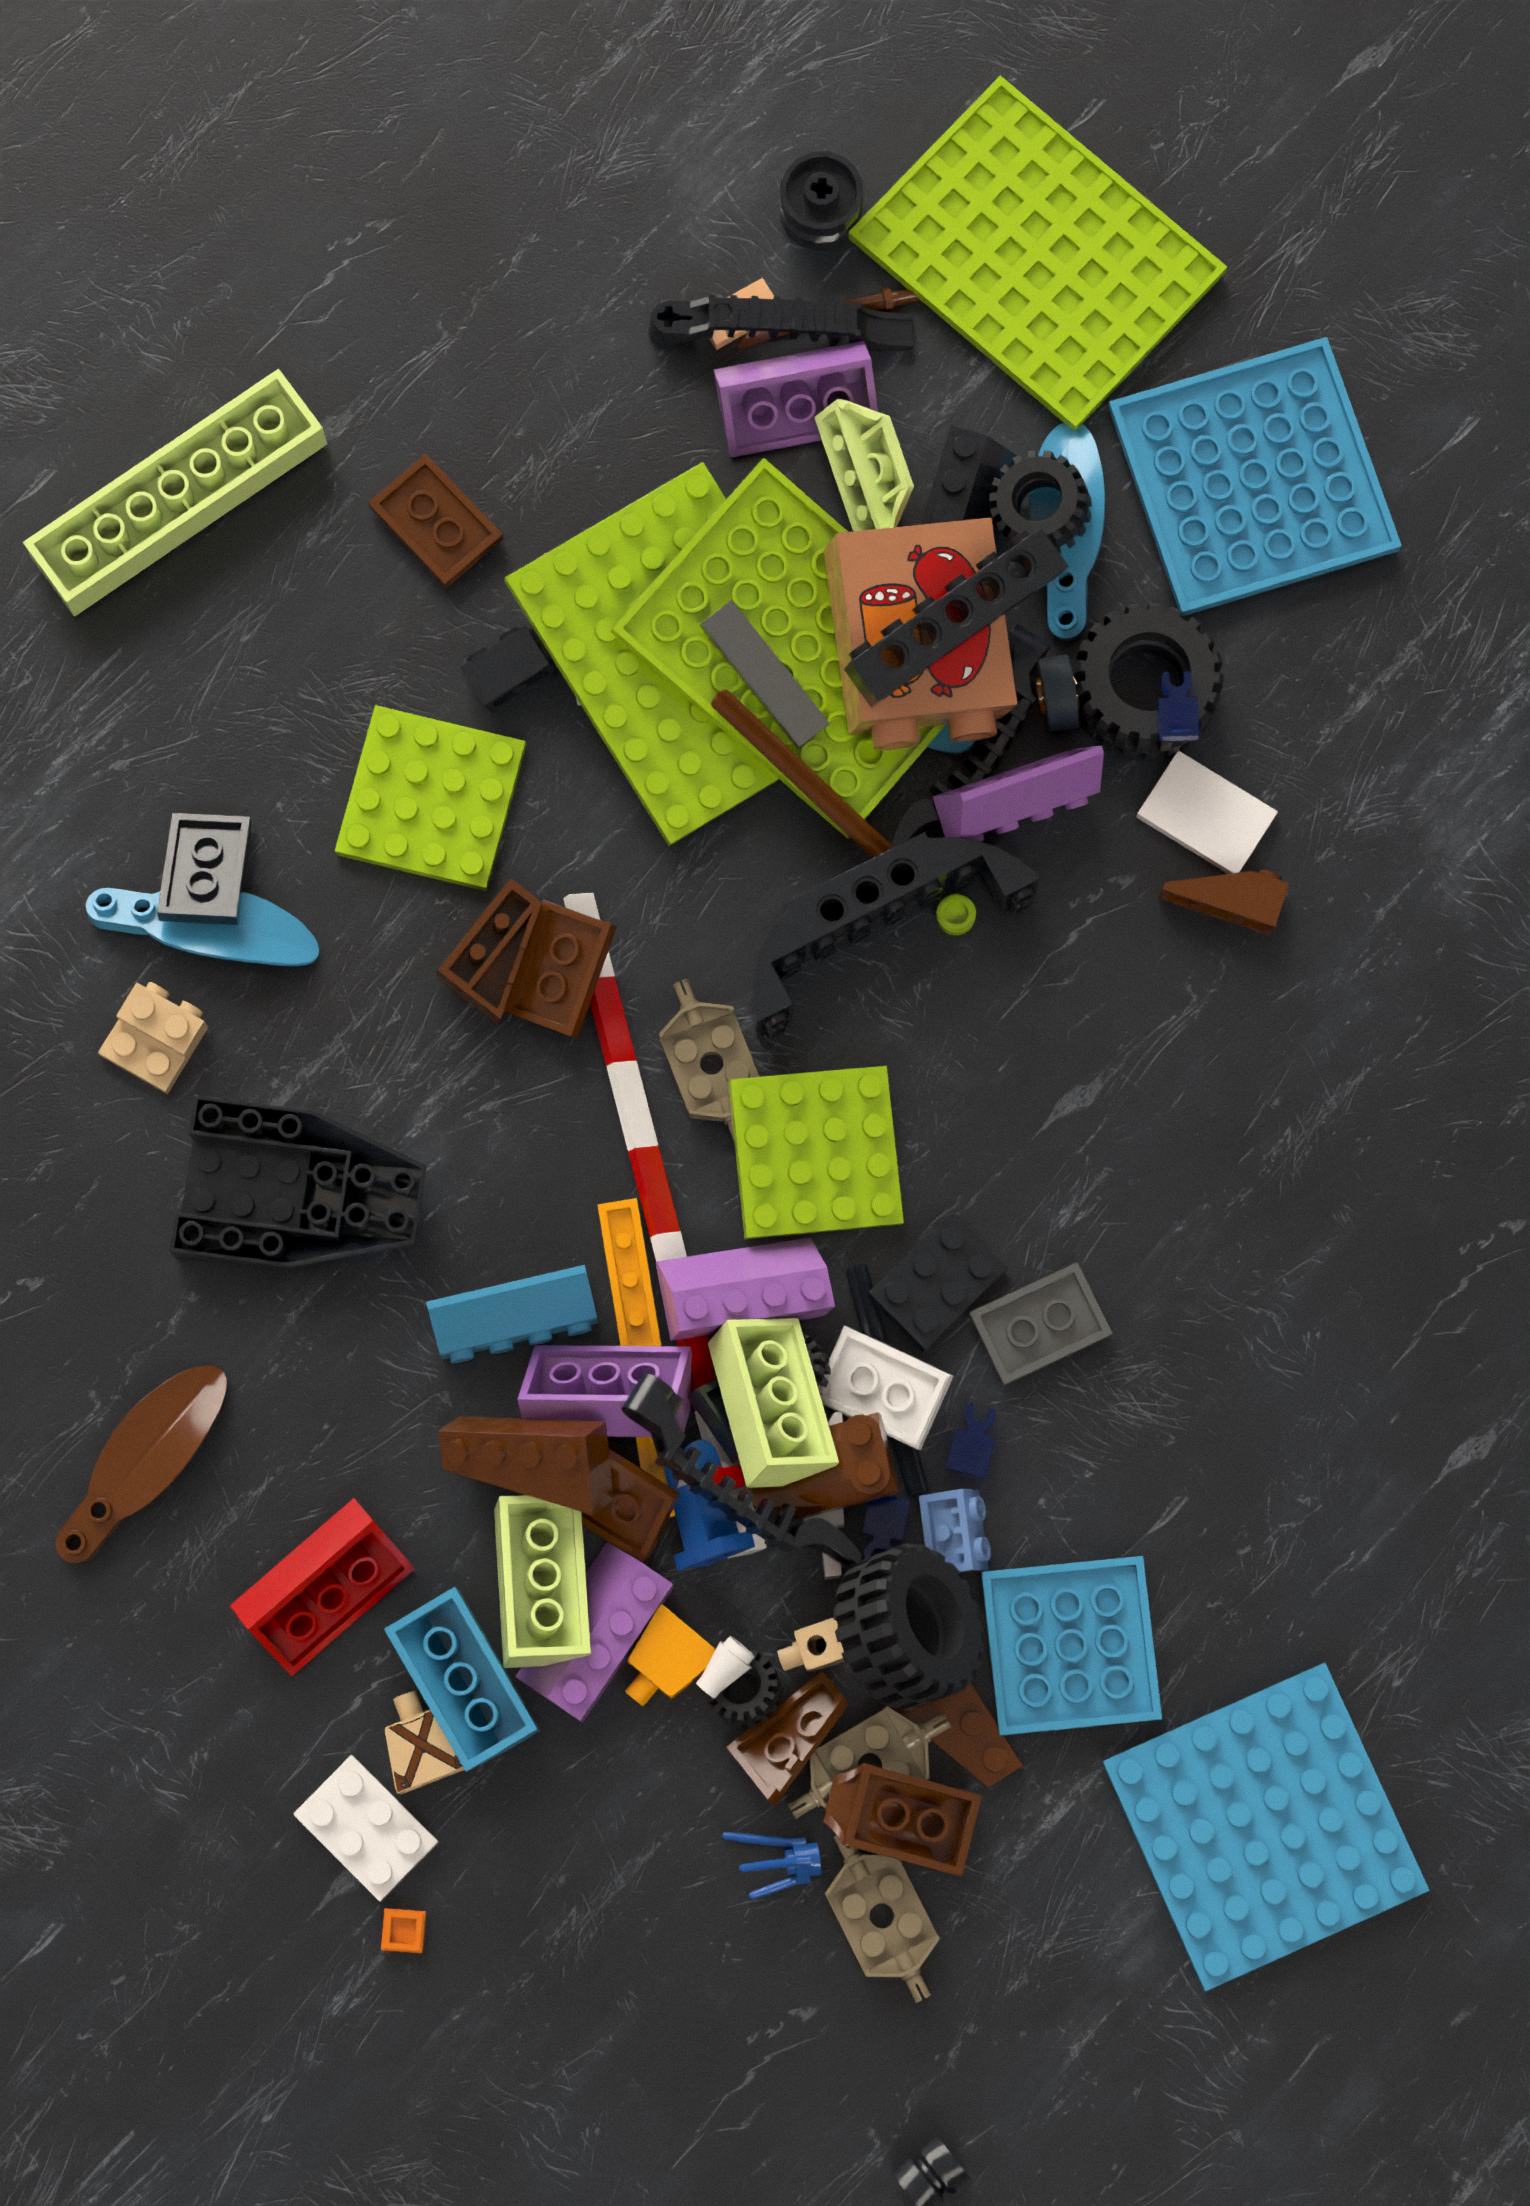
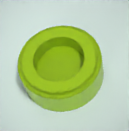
(956, 914)

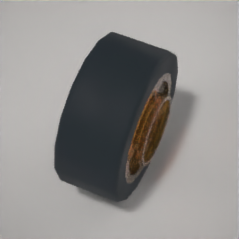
(1057, 693)

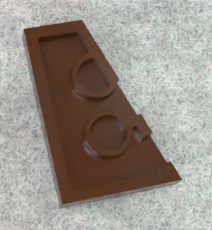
(784, 1743)

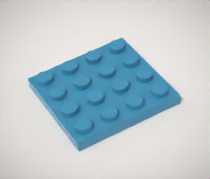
(1071, 1645)

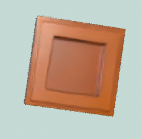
(403, 1930)

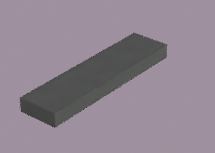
(764, 674)

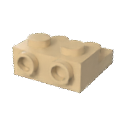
(154, 1036)

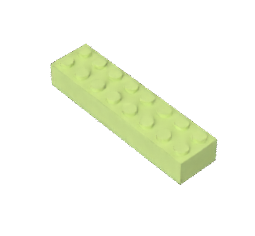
(176, 492)

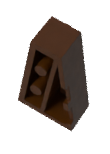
(492, 950)

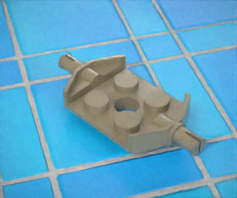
(703, 1031)
(886, 1734)
(889, 1950)

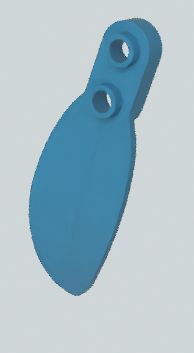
(1081, 451)
(262, 934)

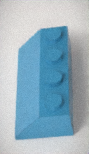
(513, 1313)
(462, 1679)

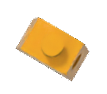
(667, 1657)

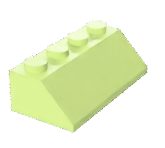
(772, 1401)
(541, 1582)

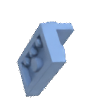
(955, 1528)

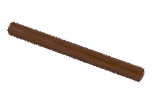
(800, 774)

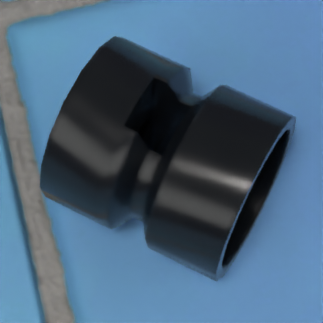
(931, 2175)

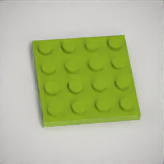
(430, 798)
(815, 1152)

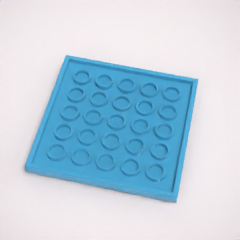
(1254, 476)
(1265, 1826)

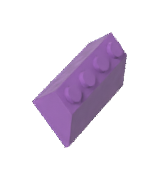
(776, 399)
(1021, 793)
(744, 1284)
(597, 1380)
(620, 1606)

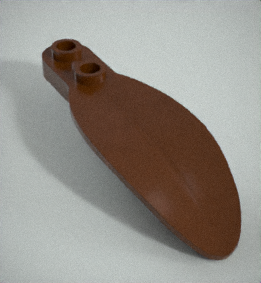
(145, 1456)

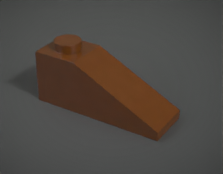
(1237, 898)

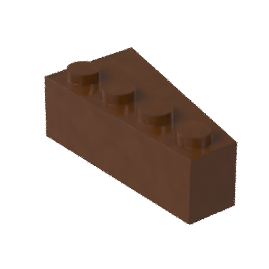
(535, 1457)

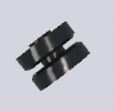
(820, 200)

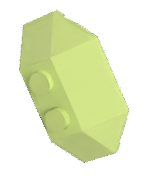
(865, 464)

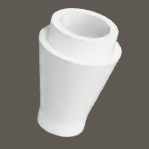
(725, 1666)

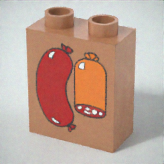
(882, 578)

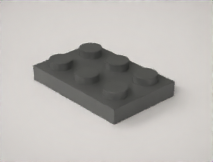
(1040, 1324)

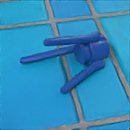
(801, 1860)

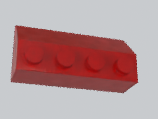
(322, 1587)

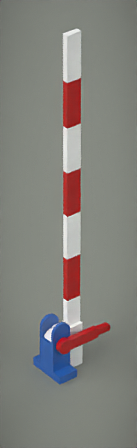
(703, 1529)

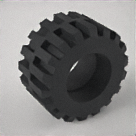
(1036, 473)

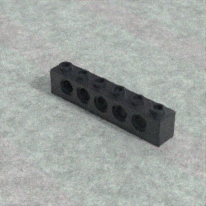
(1041, 566)

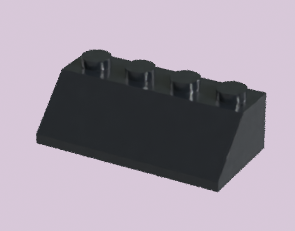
(966, 478)

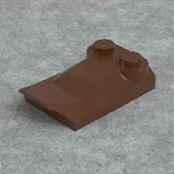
(861, 1475)
(903, 1817)

